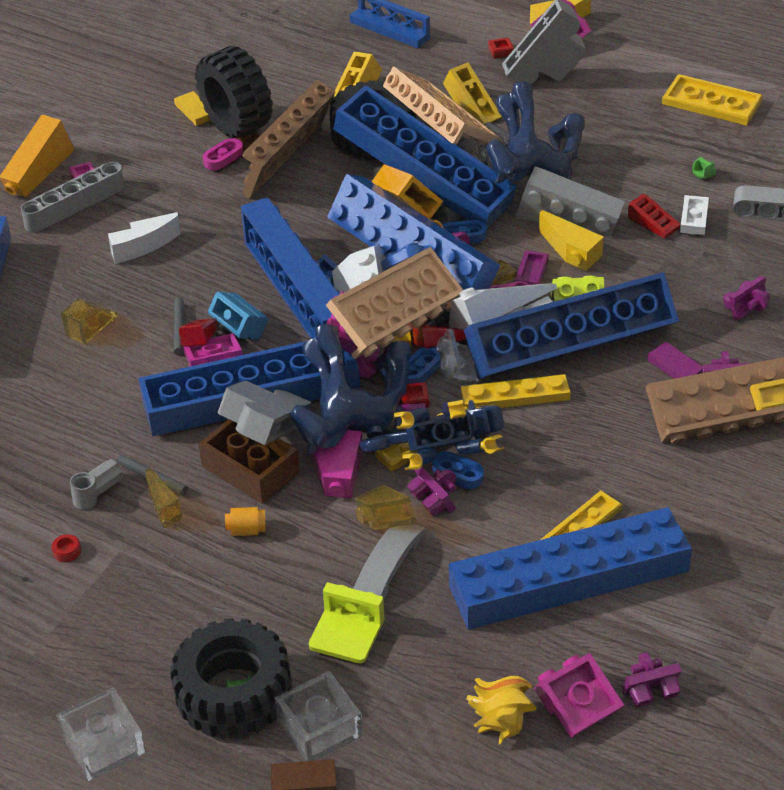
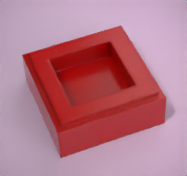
(500, 47)
(416, 394)

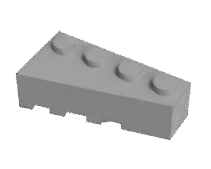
(569, 201)

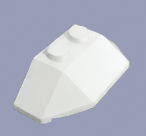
(358, 268)

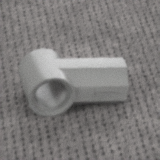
(87, 486)

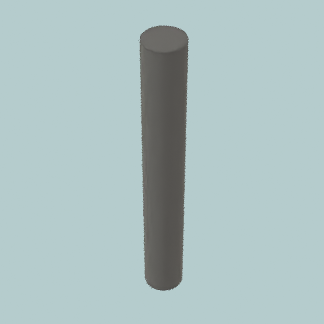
(178, 322)
(139, 468)

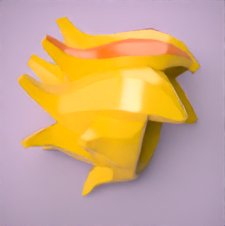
(501, 705)

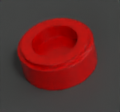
(66, 548)

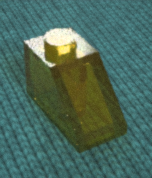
(85, 319)
(384, 509)

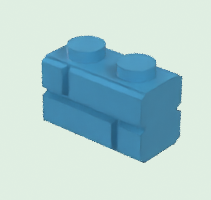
(238, 315)

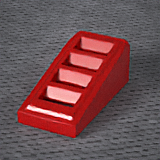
(645, 212)
(198, 332)
(428, 336)

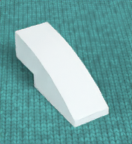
(143, 237)

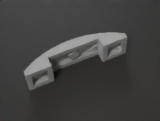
(387, 558)

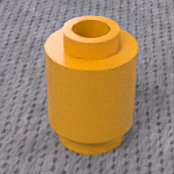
(245, 521)

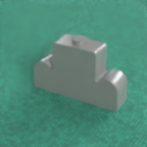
(548, 46)
(259, 412)

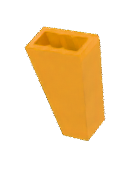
(37, 156)
(408, 190)

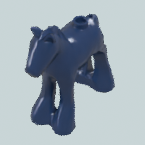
(524, 148)
(346, 406)

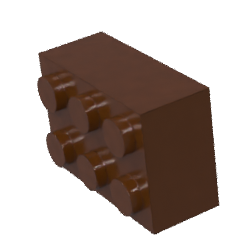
(248, 464)

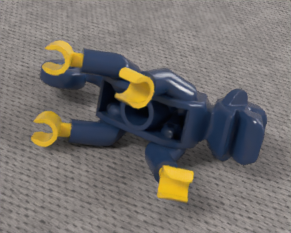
(454, 426)

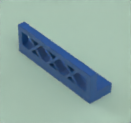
(392, 25)

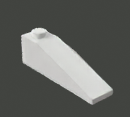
(486, 304)

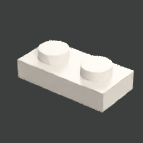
(694, 215)

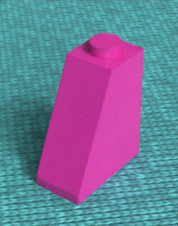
(339, 465)

